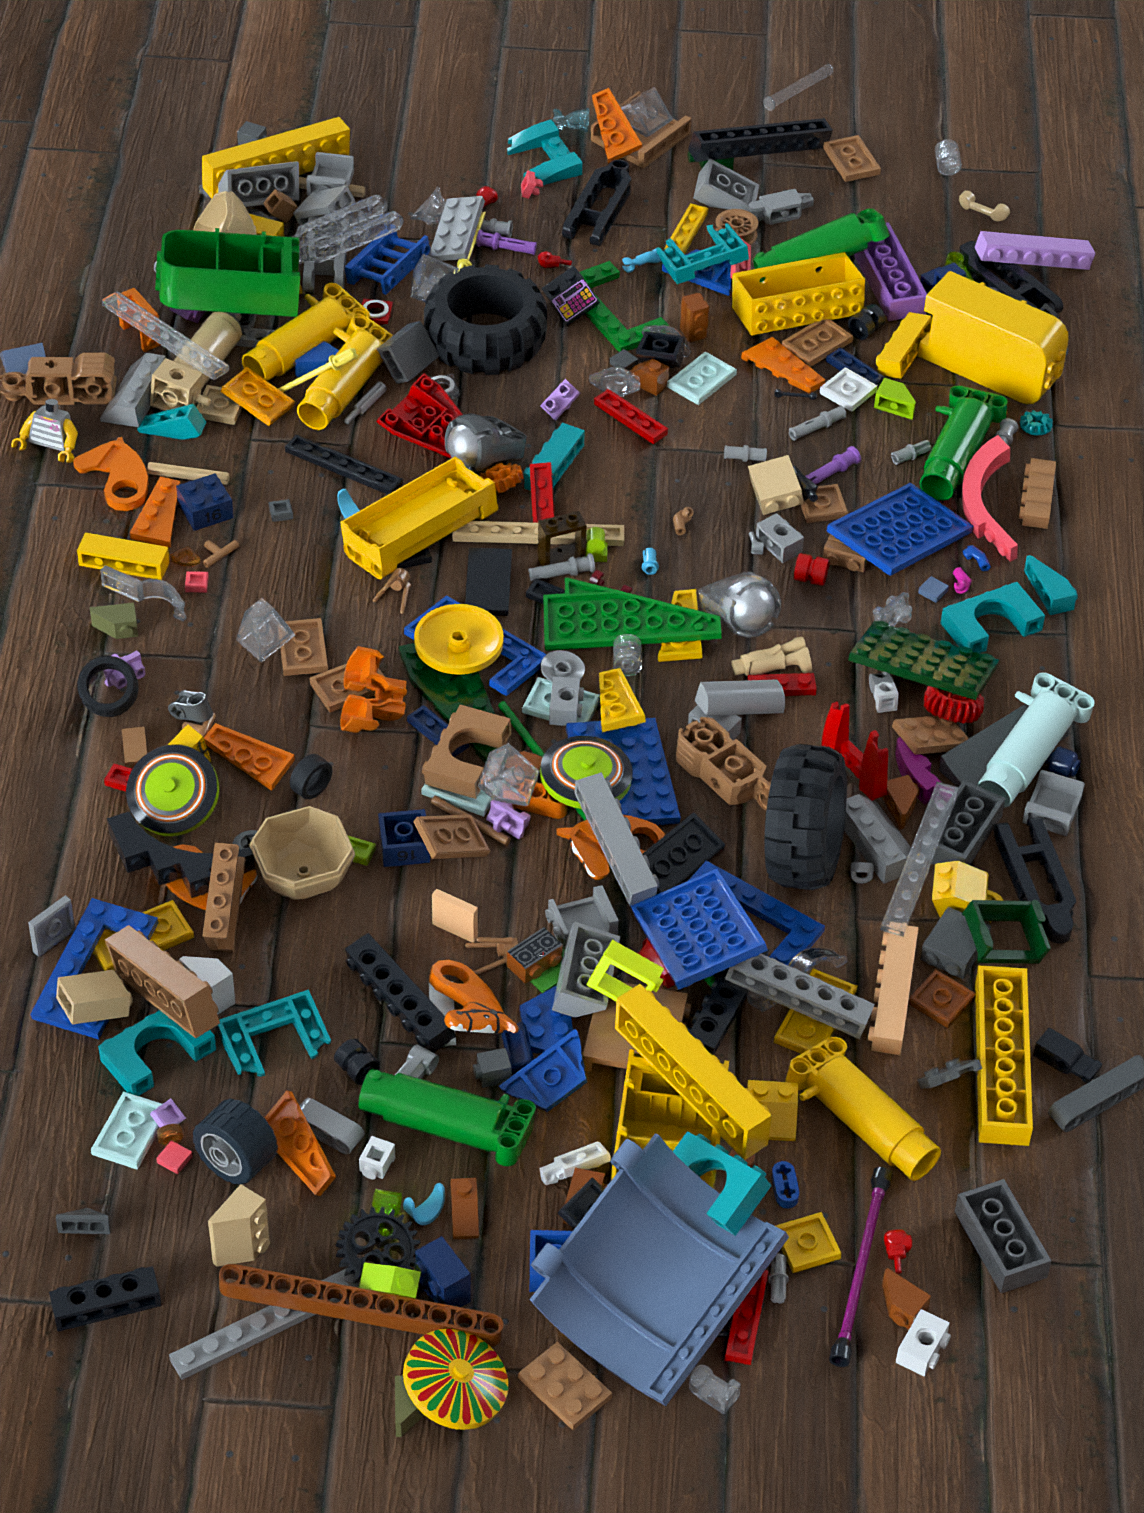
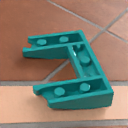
(546, 135)
(728, 247)
(295, 1009)

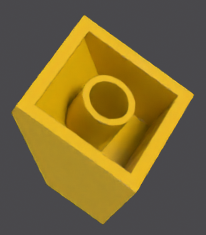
(957, 886)
(782, 1102)

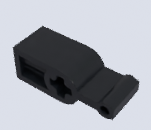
(1065, 1056)

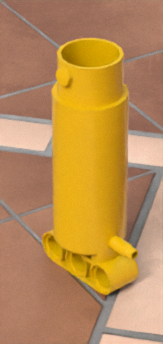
(281, 348)
(335, 389)
(863, 1107)

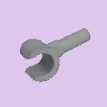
(757, 547)

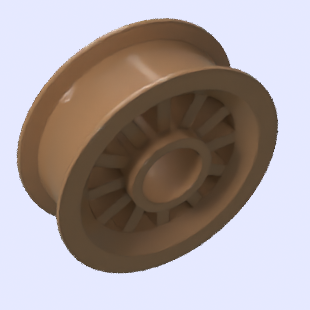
(741, 221)

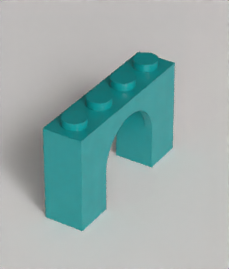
(1007, 601)
(121, 1051)
(743, 1185)

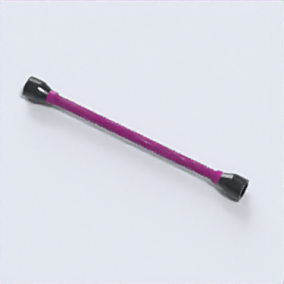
(841, 1349)

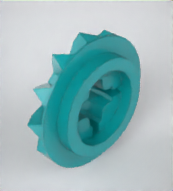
(1036, 428)

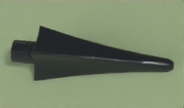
(808, 487)

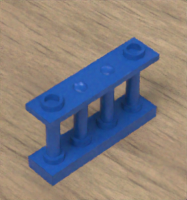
(381, 247)

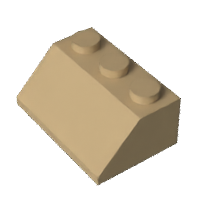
(239, 1228)

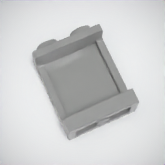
(330, 172)
(323, 203)
(1055, 801)
(591, 911)

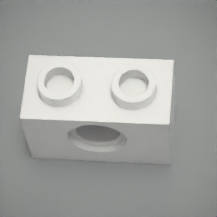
(925, 1329)

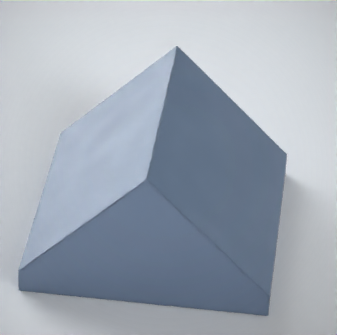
(17, 359)

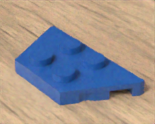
(712, 277)
(542, 1023)
(550, 1075)

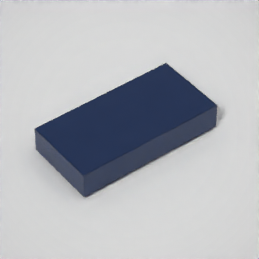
(518, 1047)

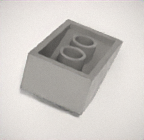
(724, 188)

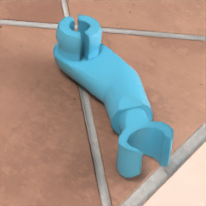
(647, 257)

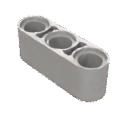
(331, 1126)

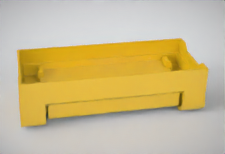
(417, 516)

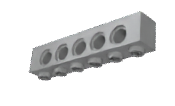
(802, 993)

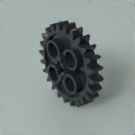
(368, 1227)

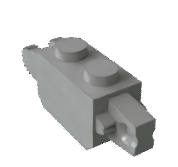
(780, 206)

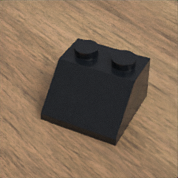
(661, 347)

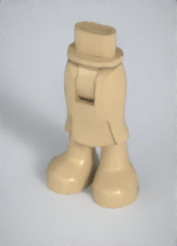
(774, 658)

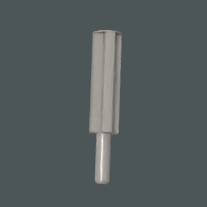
(366, 401)

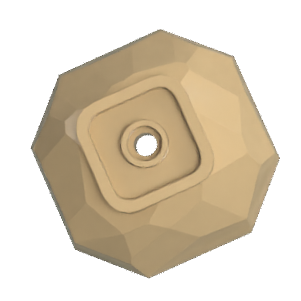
(227, 214)
(302, 852)

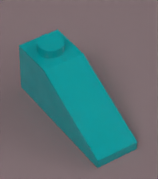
(175, 423)
(1050, 586)

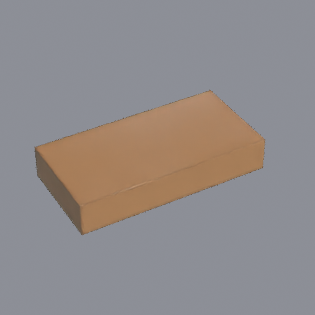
(134, 745)

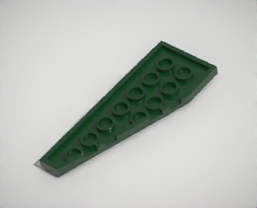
(447, 690)

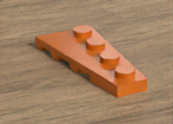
(615, 129)
(784, 364)
(158, 514)
(254, 757)
(299, 1145)

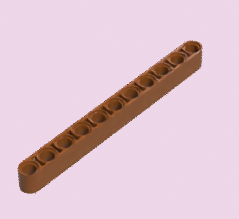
(348, 1297)

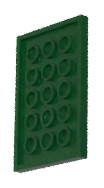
(924, 659)

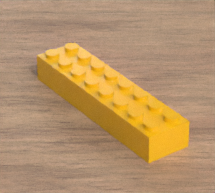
(291, 146)
(1004, 1056)
(693, 1071)

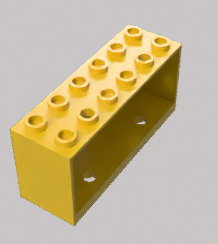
(797, 293)

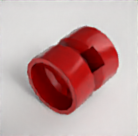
(811, 569)

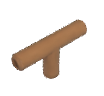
(218, 553)
(201, 729)

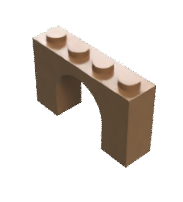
(464, 727)

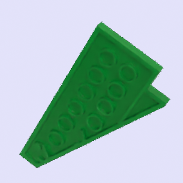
(597, 615)

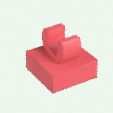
(529, 183)

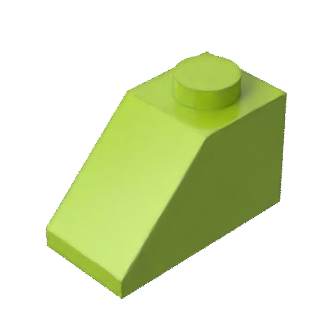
(895, 399)
(390, 1279)

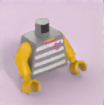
(50, 429)

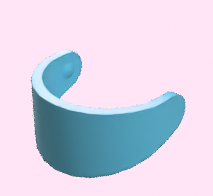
(346, 504)
(428, 1210)

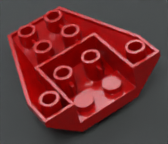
(422, 415)

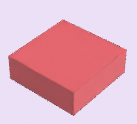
(196, 582)
(174, 1157)

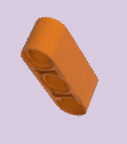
(544, 804)

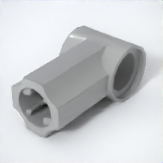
(419, 1062)

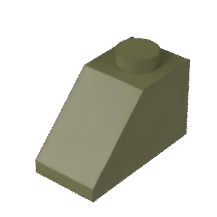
(115, 620)
(405, 1411)

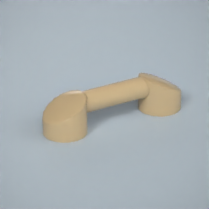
(967, 201)

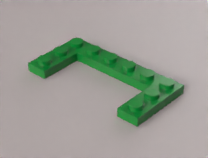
(605, 319)

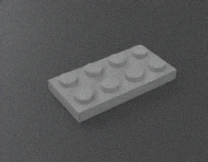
(457, 228)

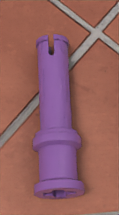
(497, 241)
(838, 463)

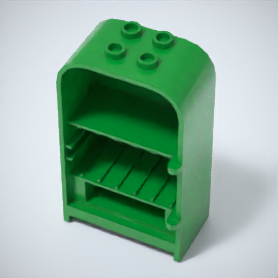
(229, 272)

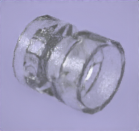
(948, 157)
(627, 654)

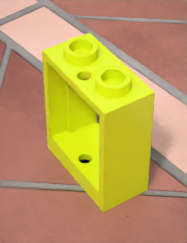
(629, 962)

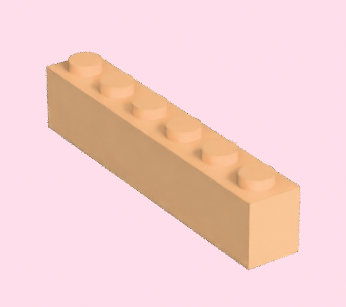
(893, 992)

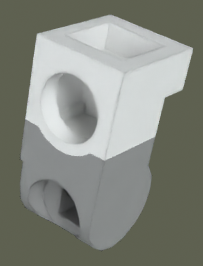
(884, 692)

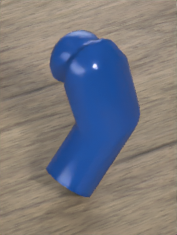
(980, 556)

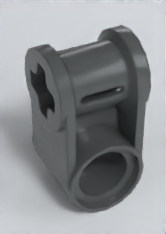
(191, 706)

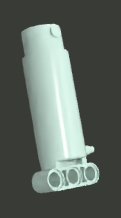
(1035, 735)

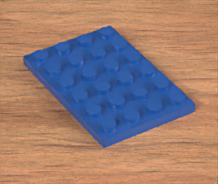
(899, 529)
(651, 788)
(698, 928)

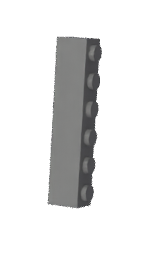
(616, 839)

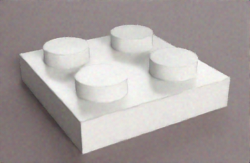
(848, 389)

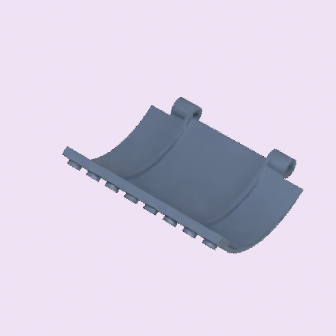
(650, 1272)

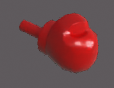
(488, 194)
(548, 260)
(897, 1245)

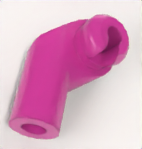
(963, 581)

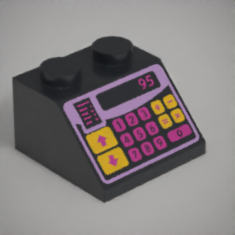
(570, 295)

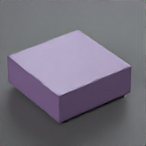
(167, 1114)

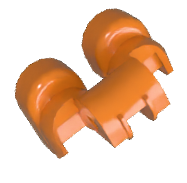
(388, 696)

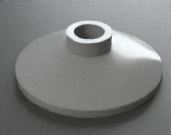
(562, 665)

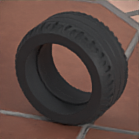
(103, 663)

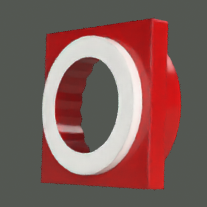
(381, 318)

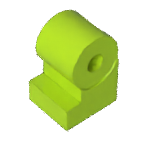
(596, 544)

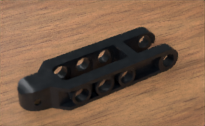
(612, 176)
(1026, 285)
(1058, 917)

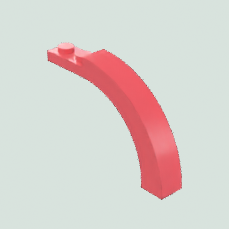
(981, 466)

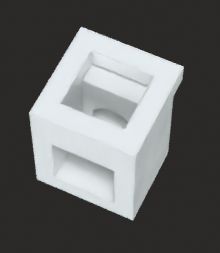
(376, 1158)

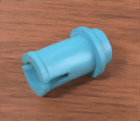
(650, 564)

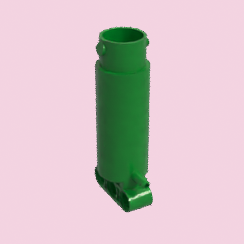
(844, 234)
(968, 422)
(450, 1113)

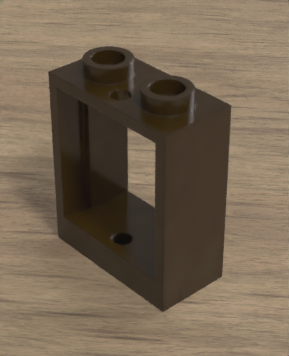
(551, 528)

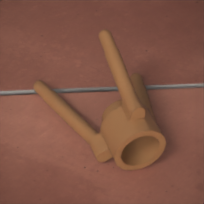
(397, 581)
(502, 945)

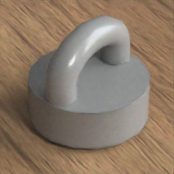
(862, 867)

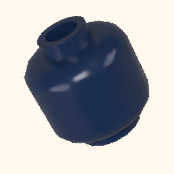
(1063, 762)

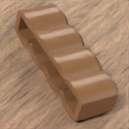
(1038, 493)

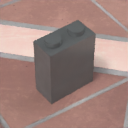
(408, 352)
(951, 944)

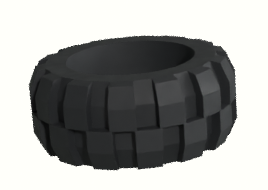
(486, 292)
(805, 816)

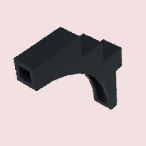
(168, 863)

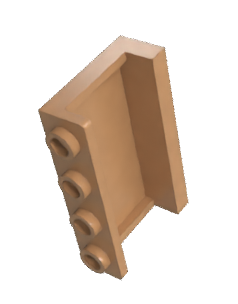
(224, 897)

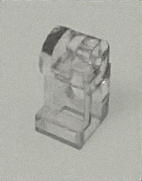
(713, 1389)

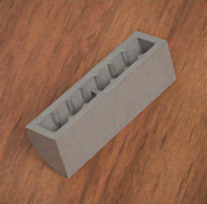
(740, 697)

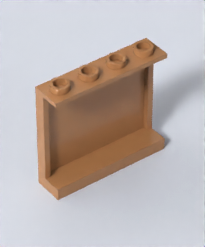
(655, 144)
(608, 1046)

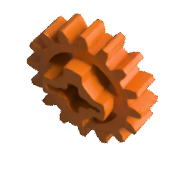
(504, 476)

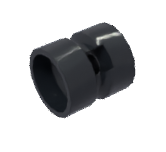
(866, 321)
(355, 1060)

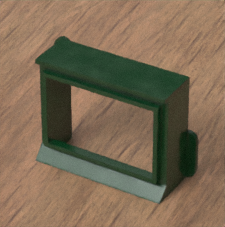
(1026, 912)

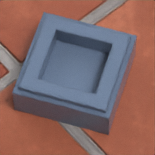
(933, 589)

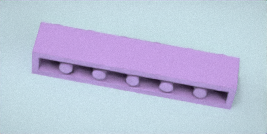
(1034, 250)

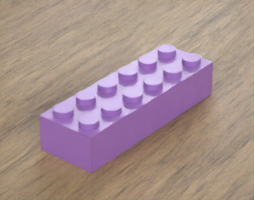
(892, 277)

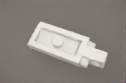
(585, 1158)

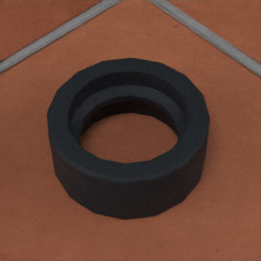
(311, 776)

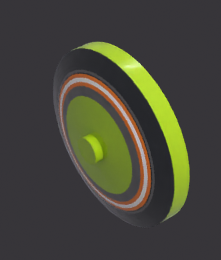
(583, 757)
(172, 790)

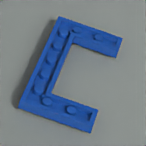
(524, 657)
(96, 918)
(800, 928)

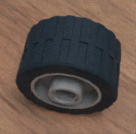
(235, 1141)

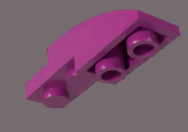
(918, 769)

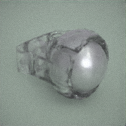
(743, 603)

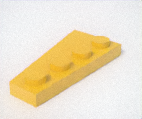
(685, 649)
(618, 702)

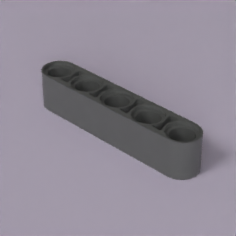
(1099, 1094)

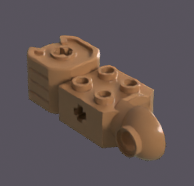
(85, 380)
(722, 763)

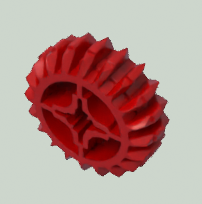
(952, 706)

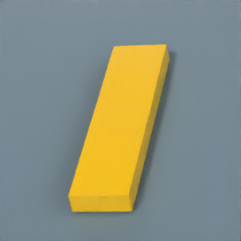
(688, 226)

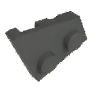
(953, 1070)

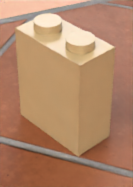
(775, 485)
(93, 997)

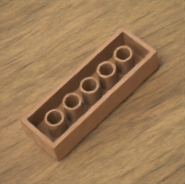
(163, 981)

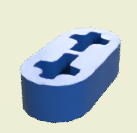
(780, 1185)

